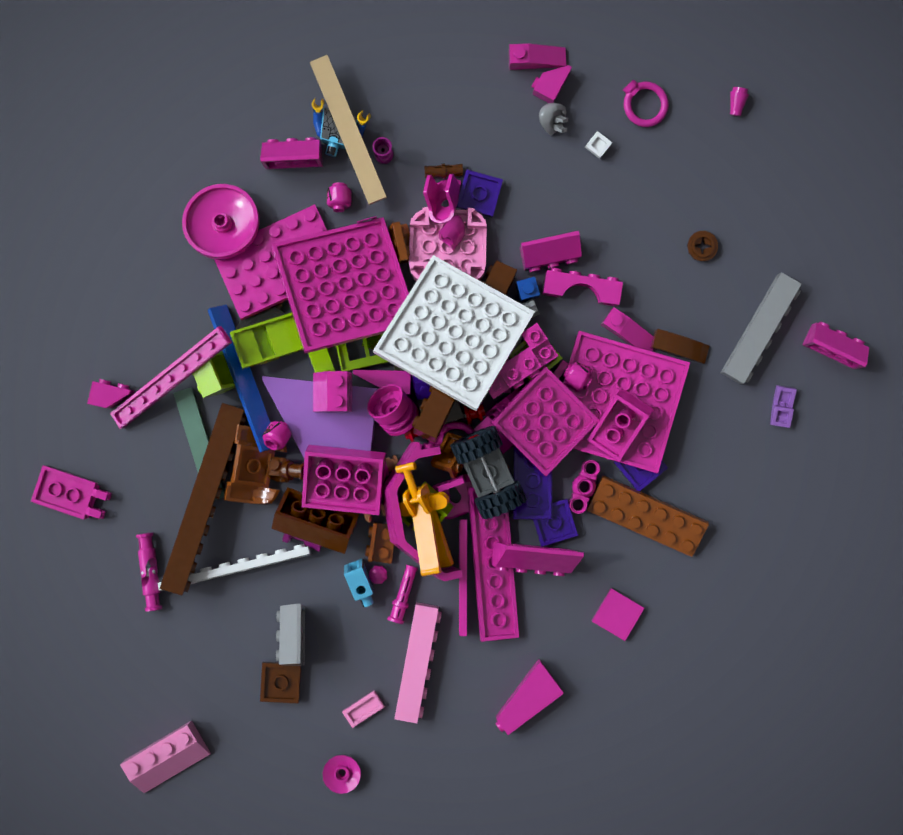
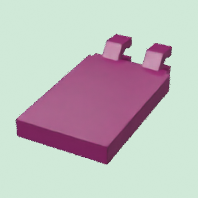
(68, 493)

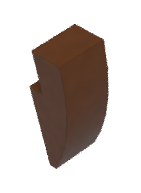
(679, 346)

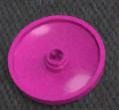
(220, 221)

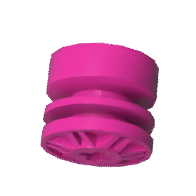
(392, 409)

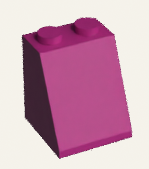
(332, 391)

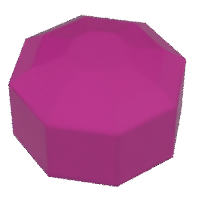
(378, 574)

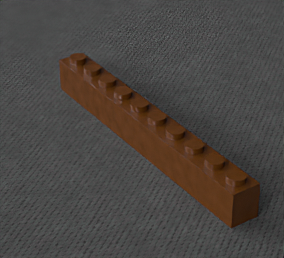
(439, 404)
(201, 501)

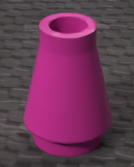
(738, 98)

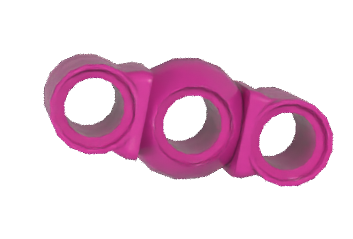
(590, 479)

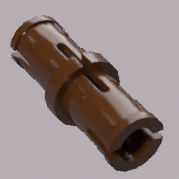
(444, 170)

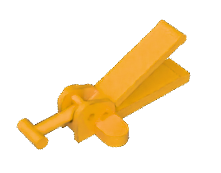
(429, 535)

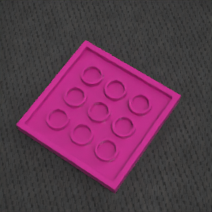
(545, 421)

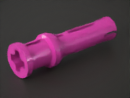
(400, 603)

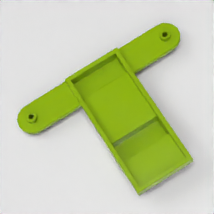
(272, 340)

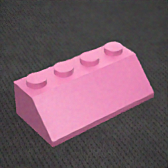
(165, 758)

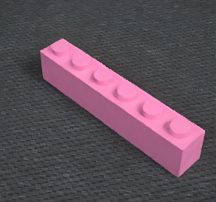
(416, 663)

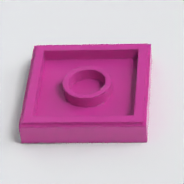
(617, 614)

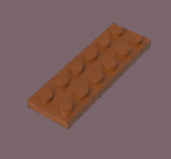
(647, 516)

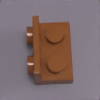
(401, 240)
(446, 460)
(380, 547)

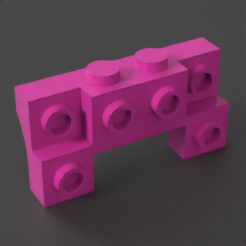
(525, 363)

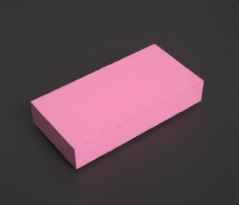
(363, 709)

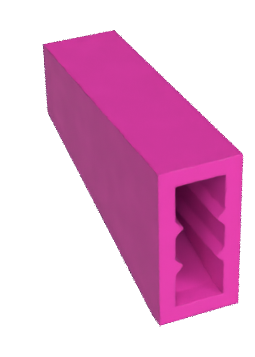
(530, 697)

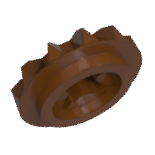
(708, 239)

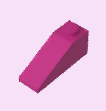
(536, 56)
(627, 329)
(384, 377)

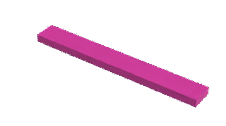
(171, 377)

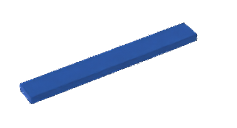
(242, 379)

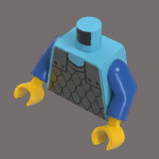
(327, 130)

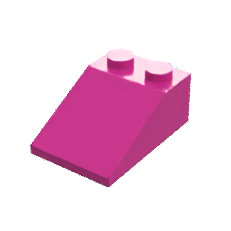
(620, 424)

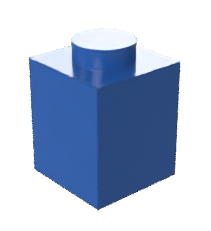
(527, 289)

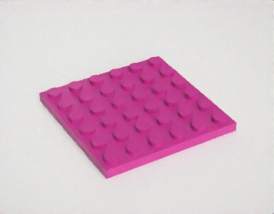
(341, 283)
(642, 373)

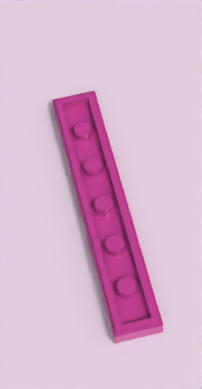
(463, 581)

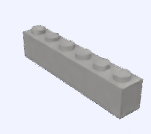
(760, 328)

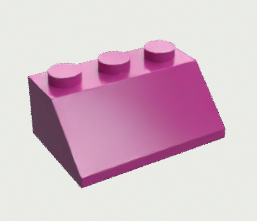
(291, 153)
(551, 251)
(837, 345)

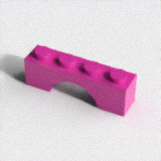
(606, 290)

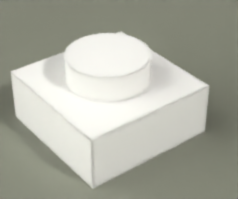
(598, 144)

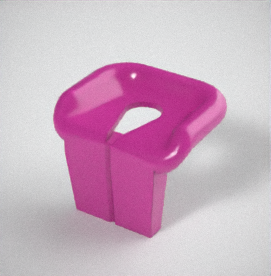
(461, 484)

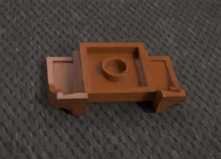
(250, 471)

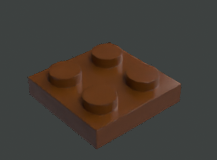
(280, 683)

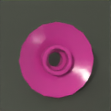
(337, 782)

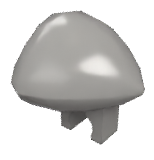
(552, 118)

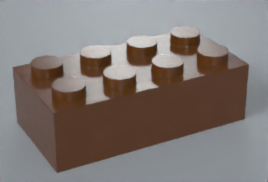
(318, 526)

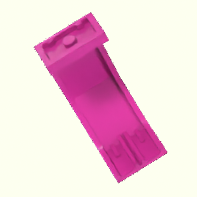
(392, 510)

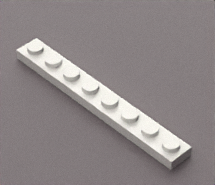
(244, 564)

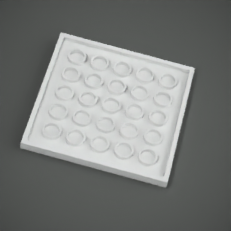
(454, 332)

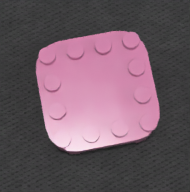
(467, 256)

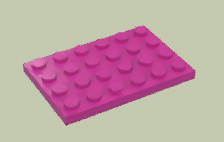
(254, 274)

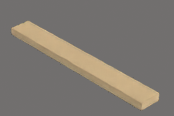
(348, 129)

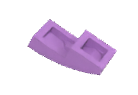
(783, 406)

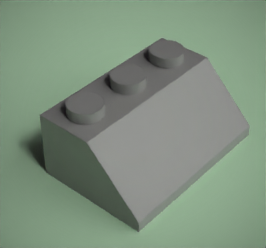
(291, 635)

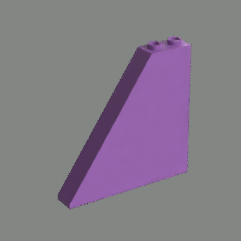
(328, 429)

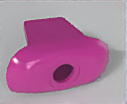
(436, 193)

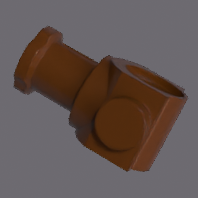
(284, 470)

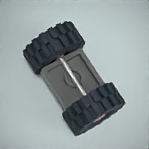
(488, 472)

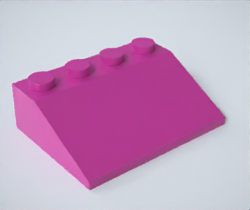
(343, 479)
(535, 558)

